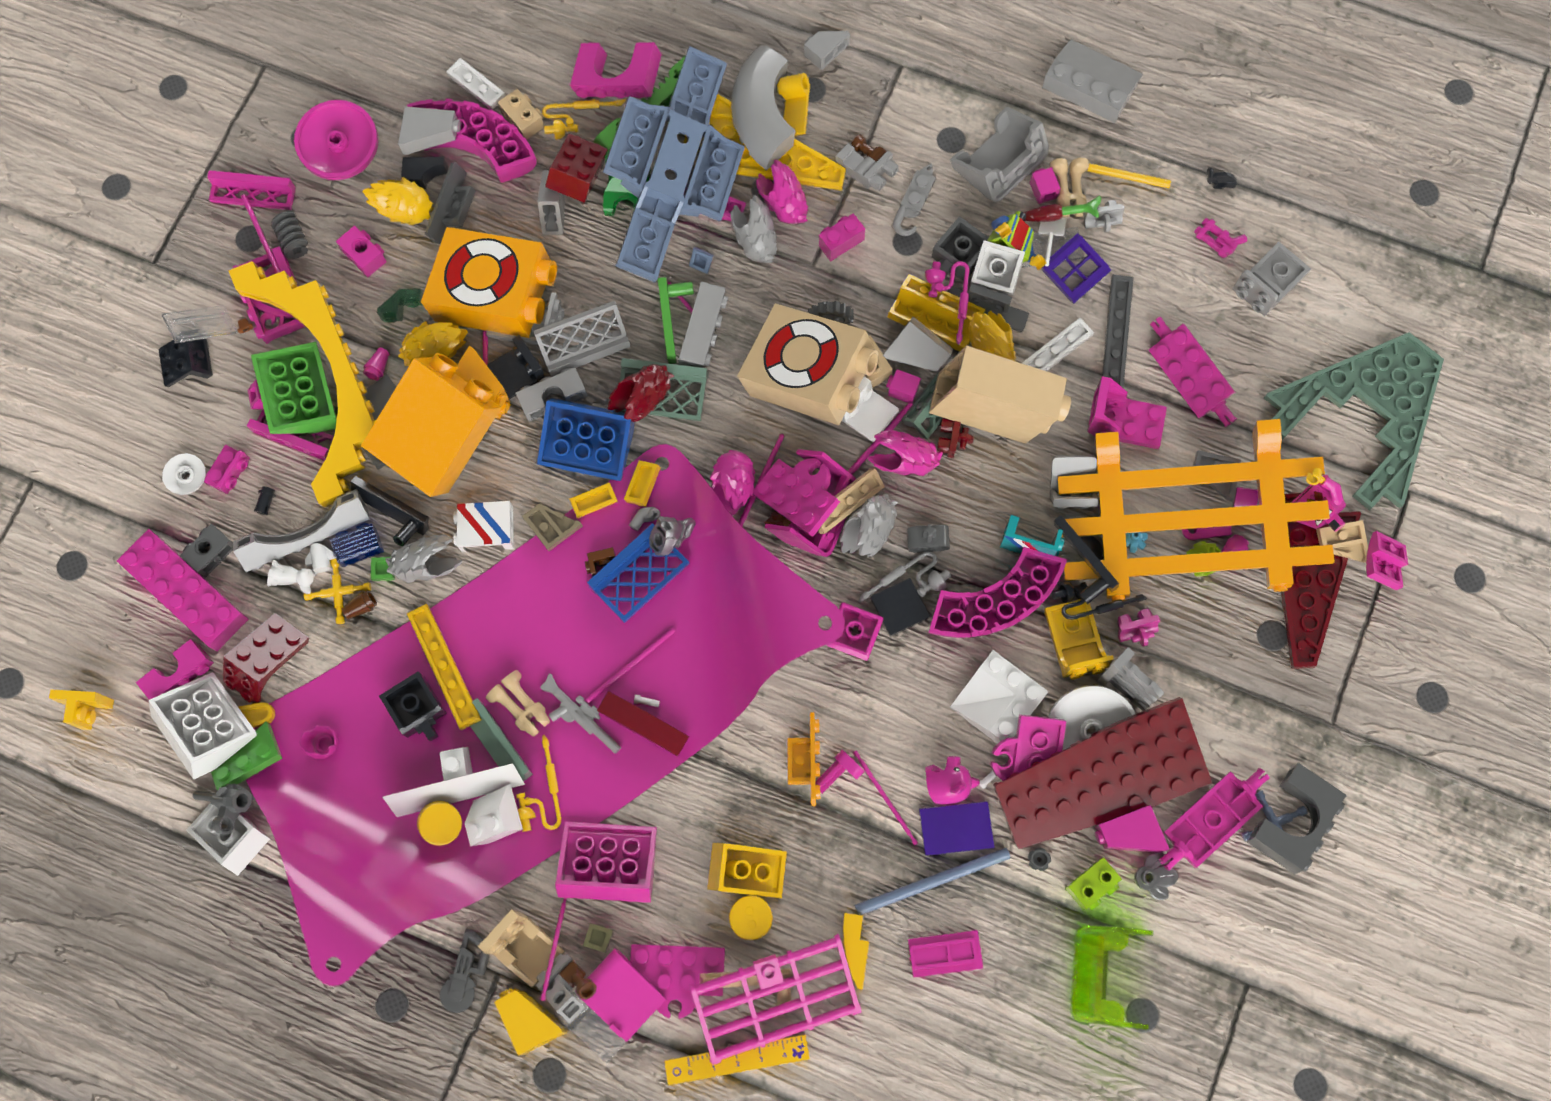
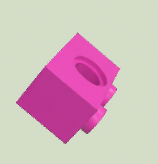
(366, 261)

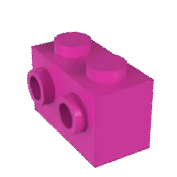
(841, 236)

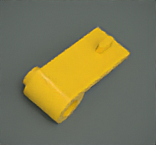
(796, 94)

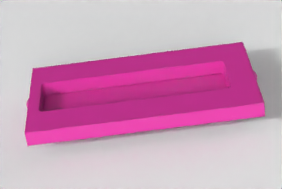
(945, 953)

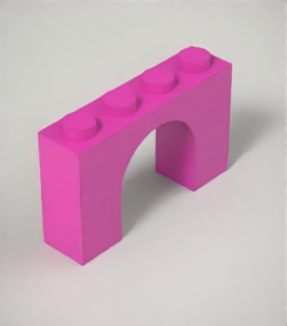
(635, 81)

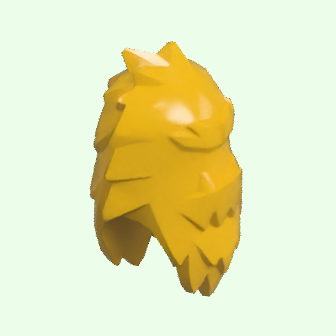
(399, 200)
(991, 335)
(432, 339)

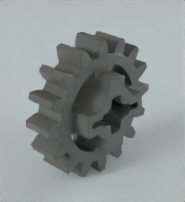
(833, 311)

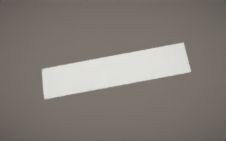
(454, 789)

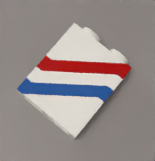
(484, 525)

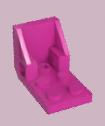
(1133, 420)

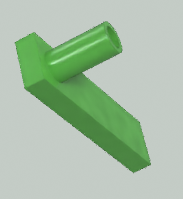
(665, 292)

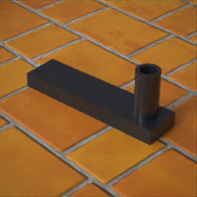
(411, 519)
(1105, 579)

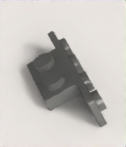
(451, 204)
(996, 302)

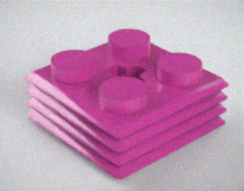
(868, 627)

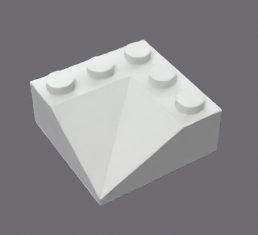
(997, 698)

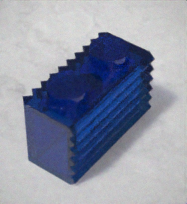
(356, 545)

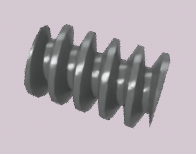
(289, 235)

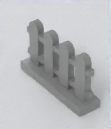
(1131, 681)

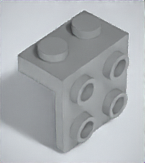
(1067, 466)

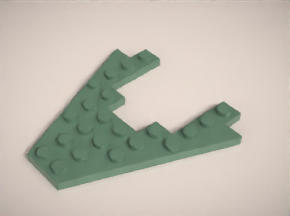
(1395, 382)

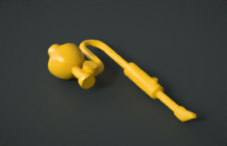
(559, 128)
(527, 813)

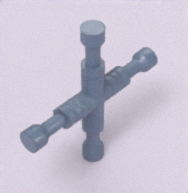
(1270, 815)

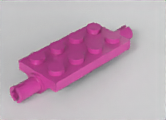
(1192, 371)
(1213, 819)

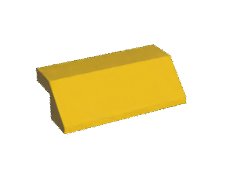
(935, 313)

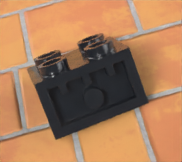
(184, 359)
(516, 368)

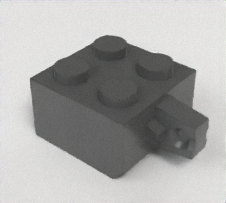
(959, 243)

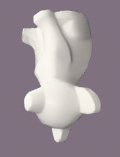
(288, 575)

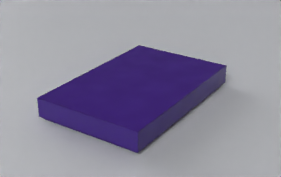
(956, 828)

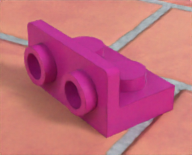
(226, 469)

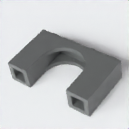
(1323, 804)

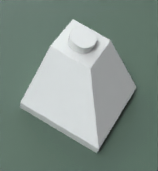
(998, 267)

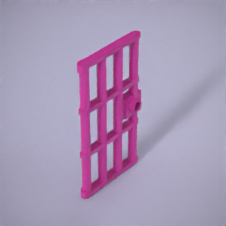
(771, 981)

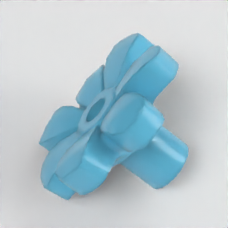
(1136, 540)

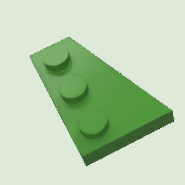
(250, 759)

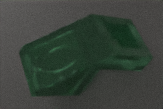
(393, 308)

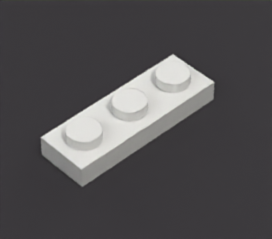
(475, 83)

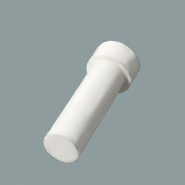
(642, 700)
(987, 780)

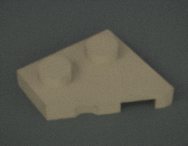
(550, 525)

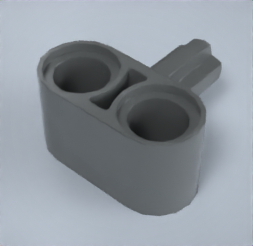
(928, 538)

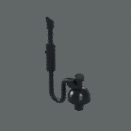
(1067, 592)

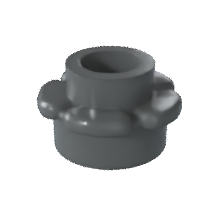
(1045, 859)

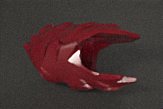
(641, 392)

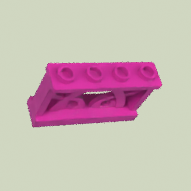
(271, 313)

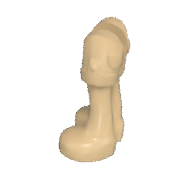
(1076, 169)
(531, 709)

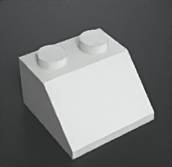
(493, 817)

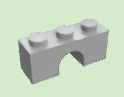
(565, 383)

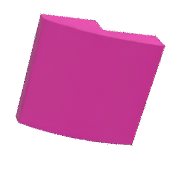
(1385, 560)

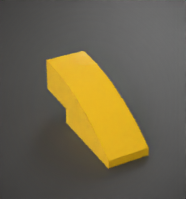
(855, 949)

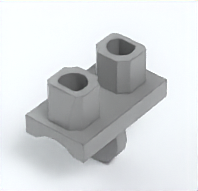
(1108, 215)

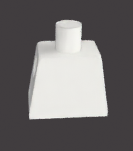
(455, 763)

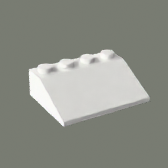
(201, 724)

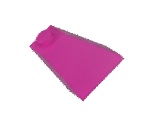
(1132, 832)

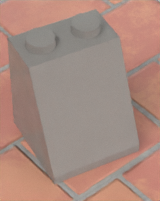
(919, 347)

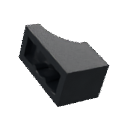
(423, 169)

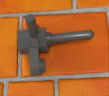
(230, 802)

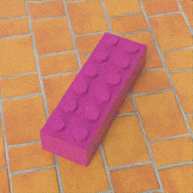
(182, 590)

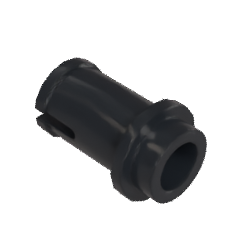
(264, 500)

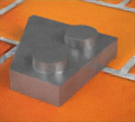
(1226, 489)

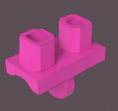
(1140, 629)

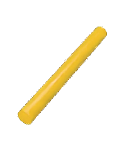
(1129, 175)

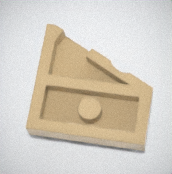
(1347, 542)

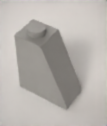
(426, 128)
(551, 208)

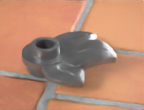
(1158, 875)

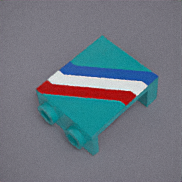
(1016, 542)

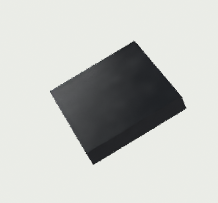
(900, 607)

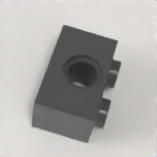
(206, 562)

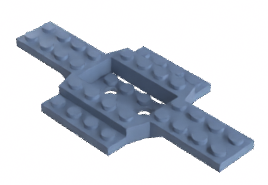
(661, 199)

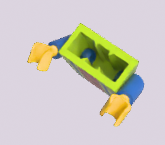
(1016, 234)

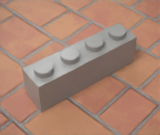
(702, 326)

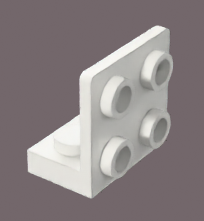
(871, 413)

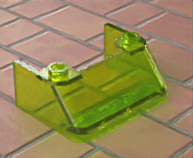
(1090, 975)

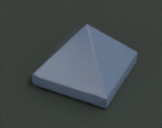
(701, 260)

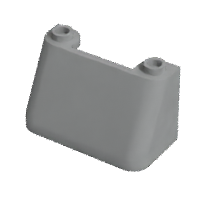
(1006, 156)

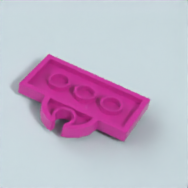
(798, 493)
(1034, 742)
(674, 969)

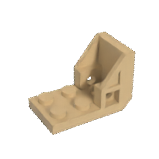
(520, 946)

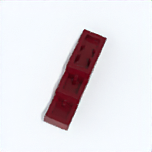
(643, 723)

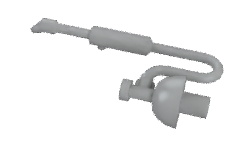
(935, 580)

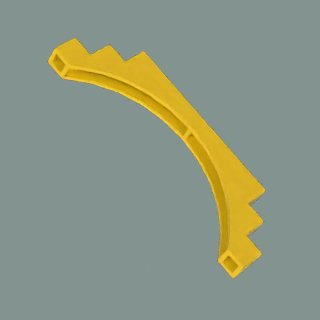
(354, 414)

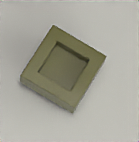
(598, 938)

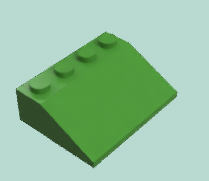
(294, 390)

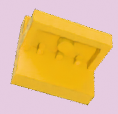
(80, 706)

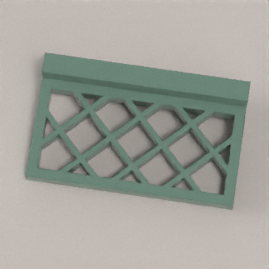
(680, 373)

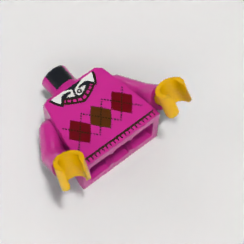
(1323, 489)

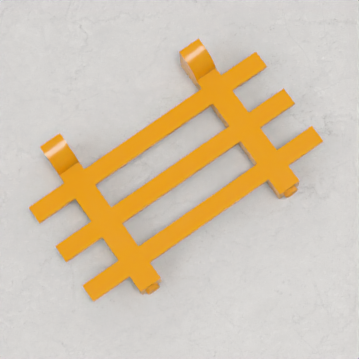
(1270, 513)

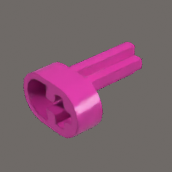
(842, 763)

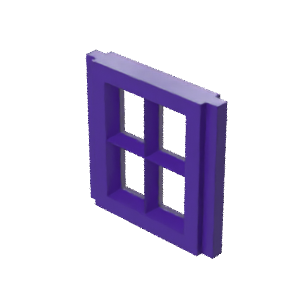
(1089, 281)

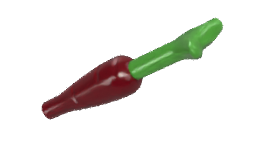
(1055, 211)

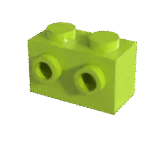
(1093, 884)

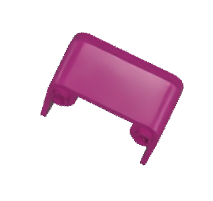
(820, 543)

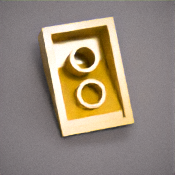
(747, 870)

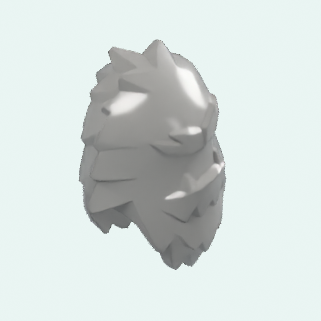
(758, 234)
(869, 526)
(418, 560)

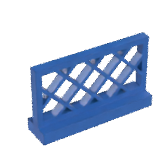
(622, 562)

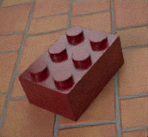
(576, 167)

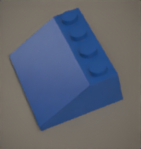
(585, 439)

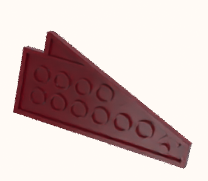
(1312, 596)

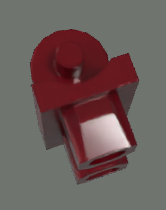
(949, 445)

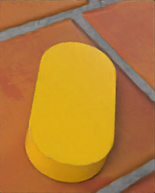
(258, 713)

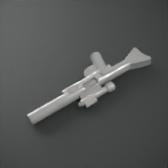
(582, 715)

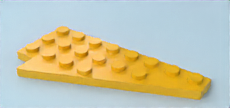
(807, 164)

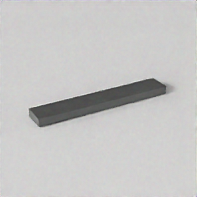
(1117, 328)

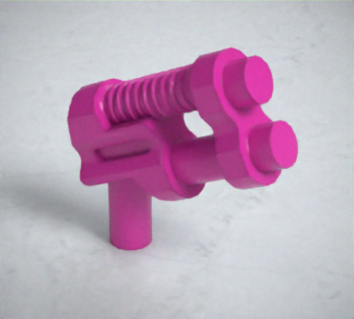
(1223, 244)

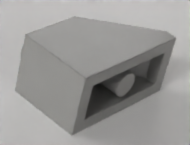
(825, 46)

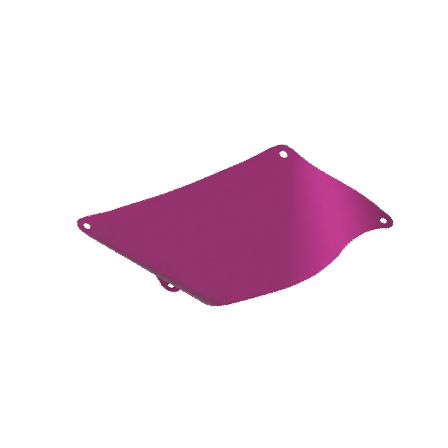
(371, 874)

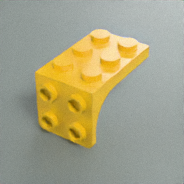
(1076, 642)

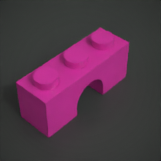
(191, 663)

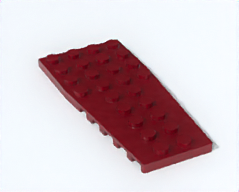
(1105, 776)

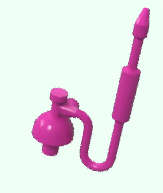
(936, 277)

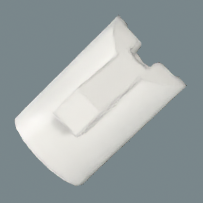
(319, 558)

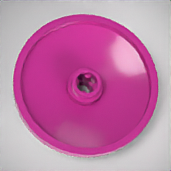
(336, 140)

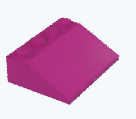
(606, 862)

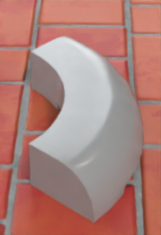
(755, 109)

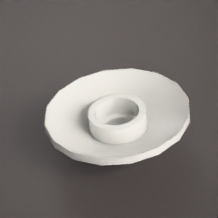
(177, 468)

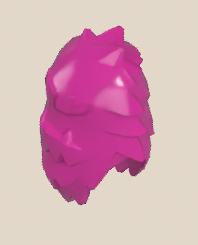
(785, 195)
(911, 456)
(733, 480)

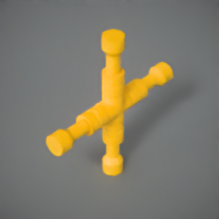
(337, 591)

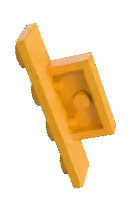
(801, 760)

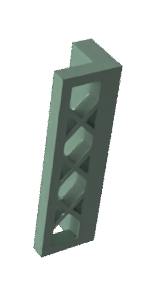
(920, 411)
(497, 742)

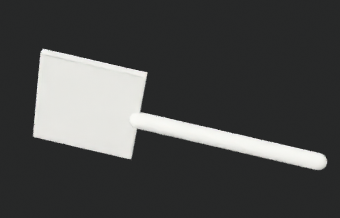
(1052, 228)

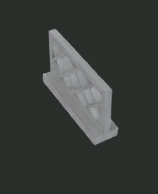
(586, 350)

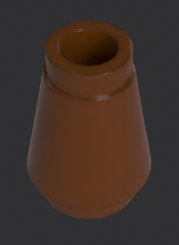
(361, 604)

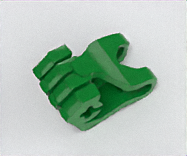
(615, 193)

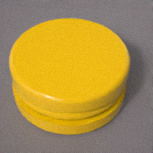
(439, 823)
(750, 918)

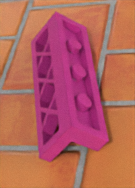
(249, 183)
(292, 440)

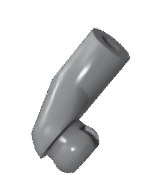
(644, 515)

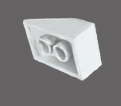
(232, 849)

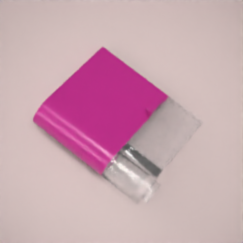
(616, 1009)

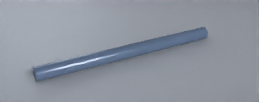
(932, 881)

